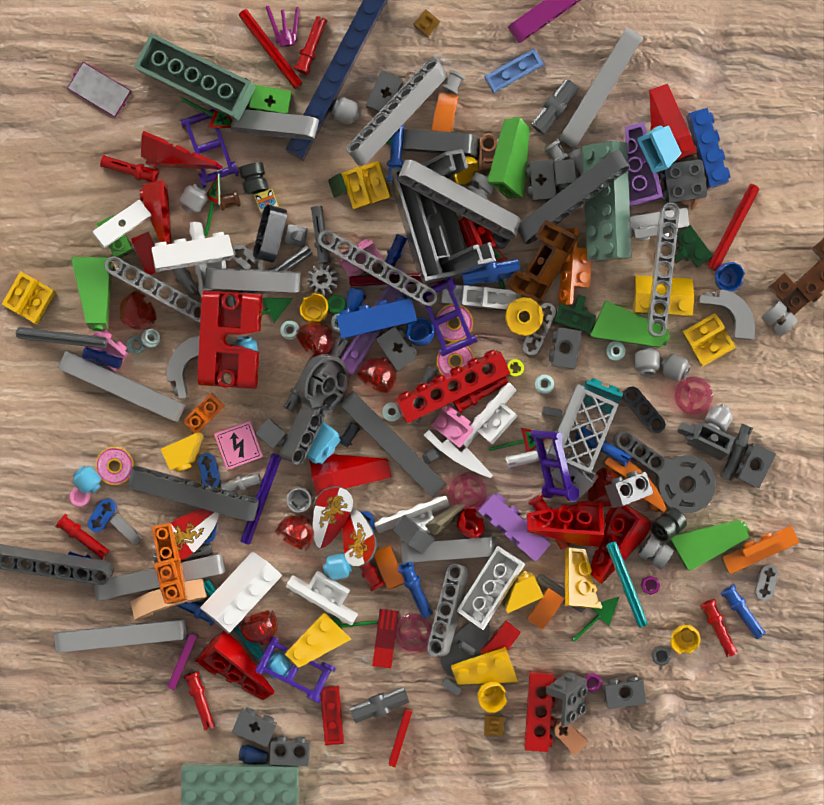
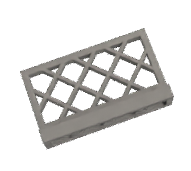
(569, 418)

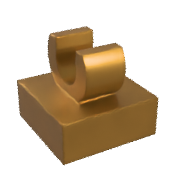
(426, 23)
(493, 725)

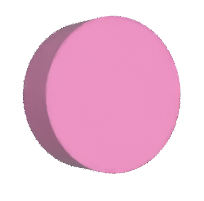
(78, 498)

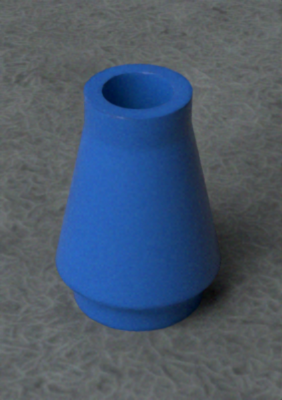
(355, 298)

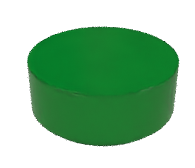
(336, 304)

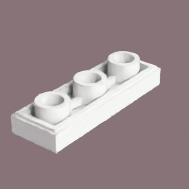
(129, 217)

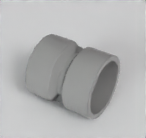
(480, 185)
(775, 313)
(299, 499)
(656, 552)

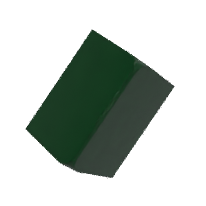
(337, 185)

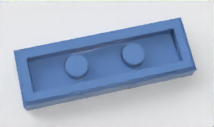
(513, 70)

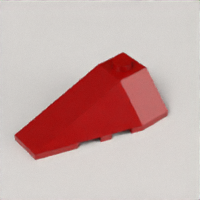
(665, 113)
(162, 153)
(157, 203)
(348, 471)
(575, 524)
(628, 530)
(230, 660)

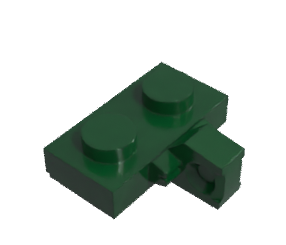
(691, 247)
(576, 315)

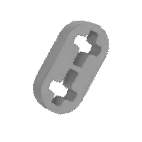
(249, 255)
(126, 529)
(761, 580)

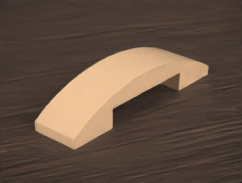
(153, 601)

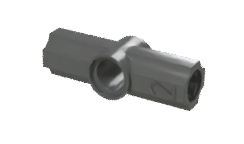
(554, 106)
(379, 704)

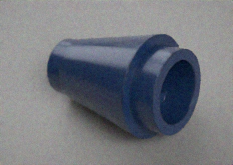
(251, 754)

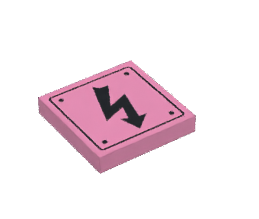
(238, 445)

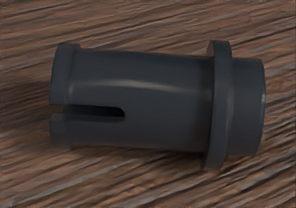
(349, 435)

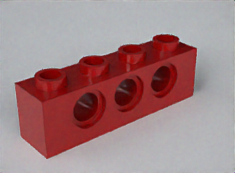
(532, 741)

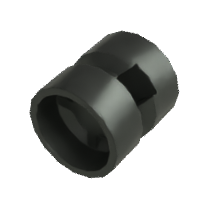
(253, 178)
(668, 524)

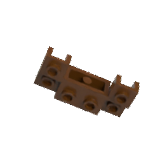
(546, 263)
(806, 288)

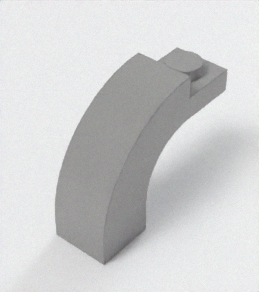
(737, 308)
(178, 362)

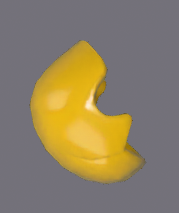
(466, 175)
(314, 308)
(685, 639)
(492, 697)

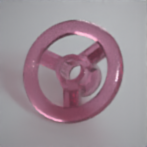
(700, 394)
(464, 477)
(399, 638)

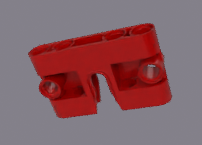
(217, 356)

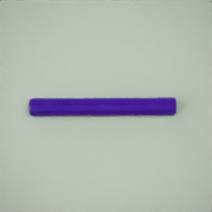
(261, 497)

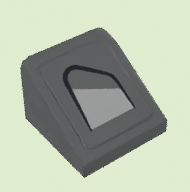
(296, 235)

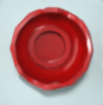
(470, 524)

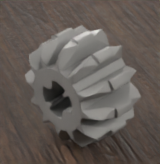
(319, 273)

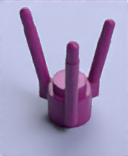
(285, 37)

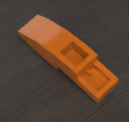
(655, 499)
(166, 549)

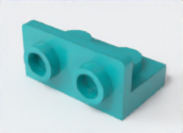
(611, 393)

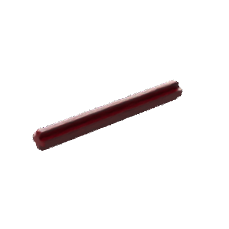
(369, 280)

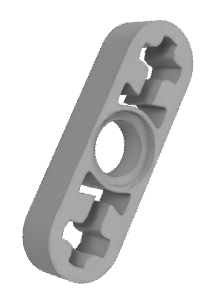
(546, 326)

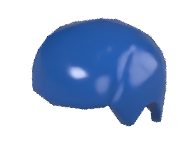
(729, 276)
(420, 332)

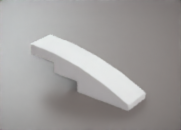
(480, 297)
(464, 457)

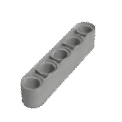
(276, 125)
(252, 280)
(450, 549)
(453, 602)

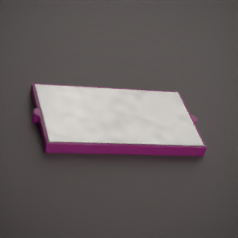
(99, 89)

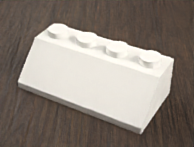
(193, 252)
(490, 587)
(240, 592)

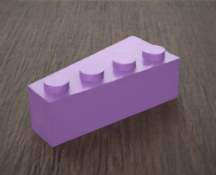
(643, 184)
(512, 526)

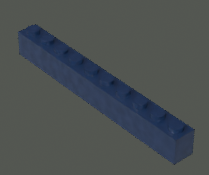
(338, 71)

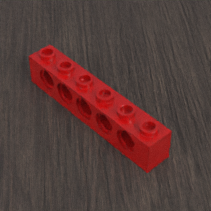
(497, 370)

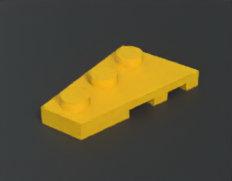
(578, 580)
(316, 640)
(485, 668)

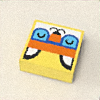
(264, 198)

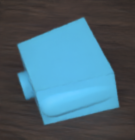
(659, 148)
(323, 444)

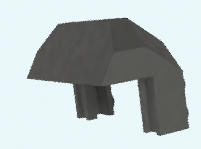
(434, 229)

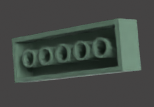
(195, 77)
(609, 210)
(239, 784)

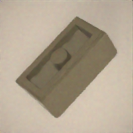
(445, 518)

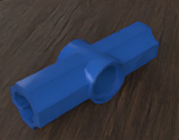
(491, 272)

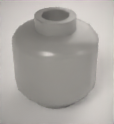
(345, 111)
(193, 198)
(647, 361)
(675, 367)
(719, 417)

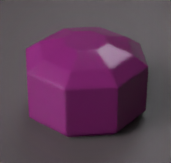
(650, 585)
(593, 682)

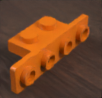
(574, 273)
(760, 549)

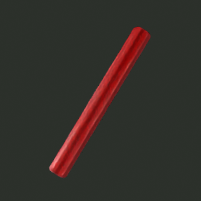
(271, 50)
(733, 227)

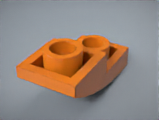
(445, 112)
(204, 413)
(388, 567)
(169, 580)
(545, 608)

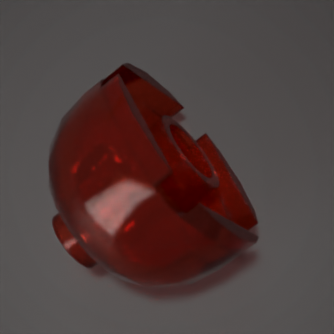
(136, 312)
(315, 337)
(378, 373)
(597, 492)
(297, 531)
(260, 627)

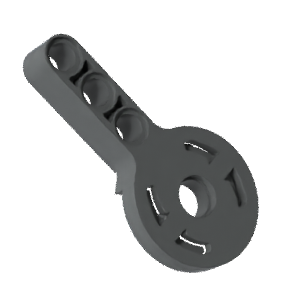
(313, 409)
(670, 473)

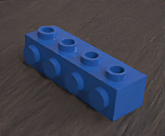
(707, 147)
(376, 318)

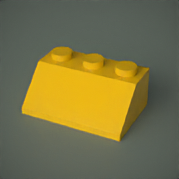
(680, 298)
(183, 452)
(522, 592)

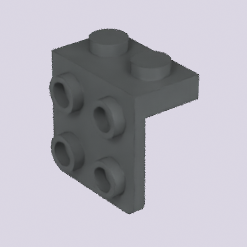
(683, 181)
(573, 692)

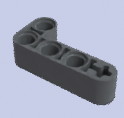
(440, 142)

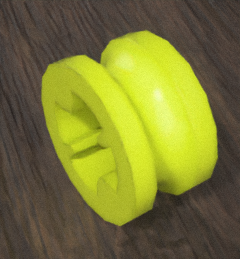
(520, 364)

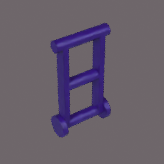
(204, 178)
(450, 285)
(548, 489)
(311, 695)

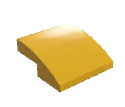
(366, 185)
(29, 297)
(708, 339)

